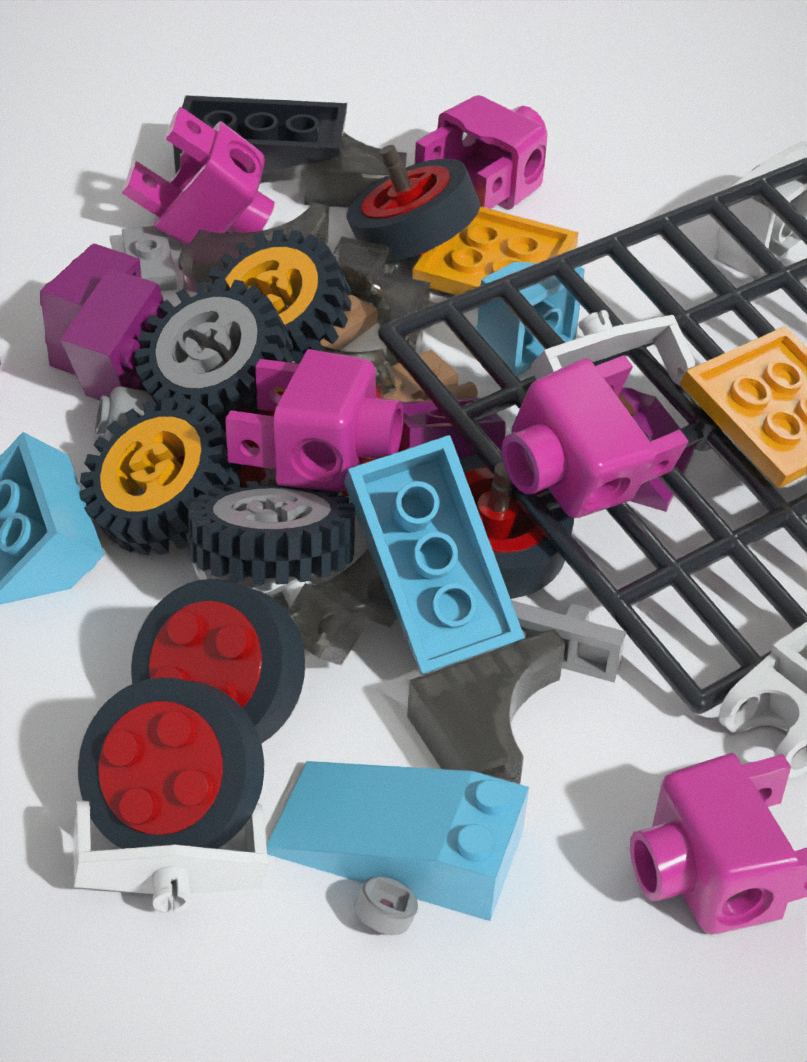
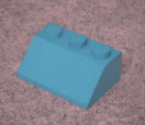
(43, 522)

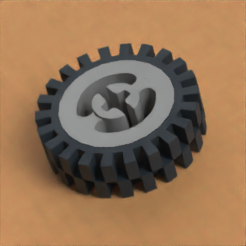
(229, 324)
(271, 532)

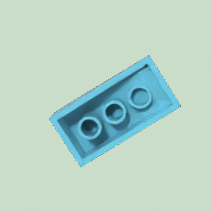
(433, 554)
(426, 827)

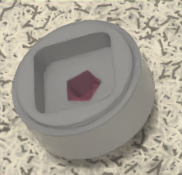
(386, 905)

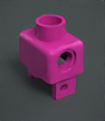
(500, 151)
(212, 187)
(319, 423)
(584, 440)
(722, 844)

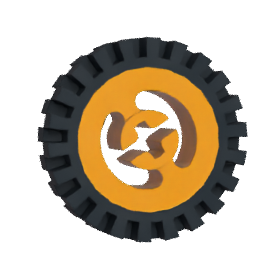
(296, 275)
(146, 456)

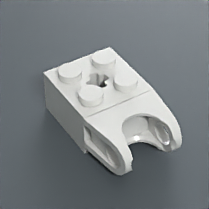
(763, 220)
(775, 698)

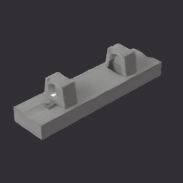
(588, 645)

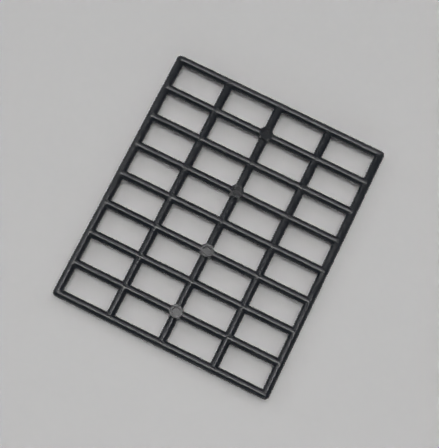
(701, 432)

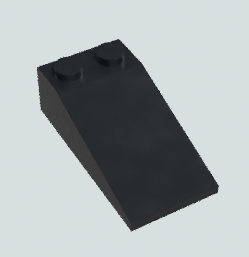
(283, 130)

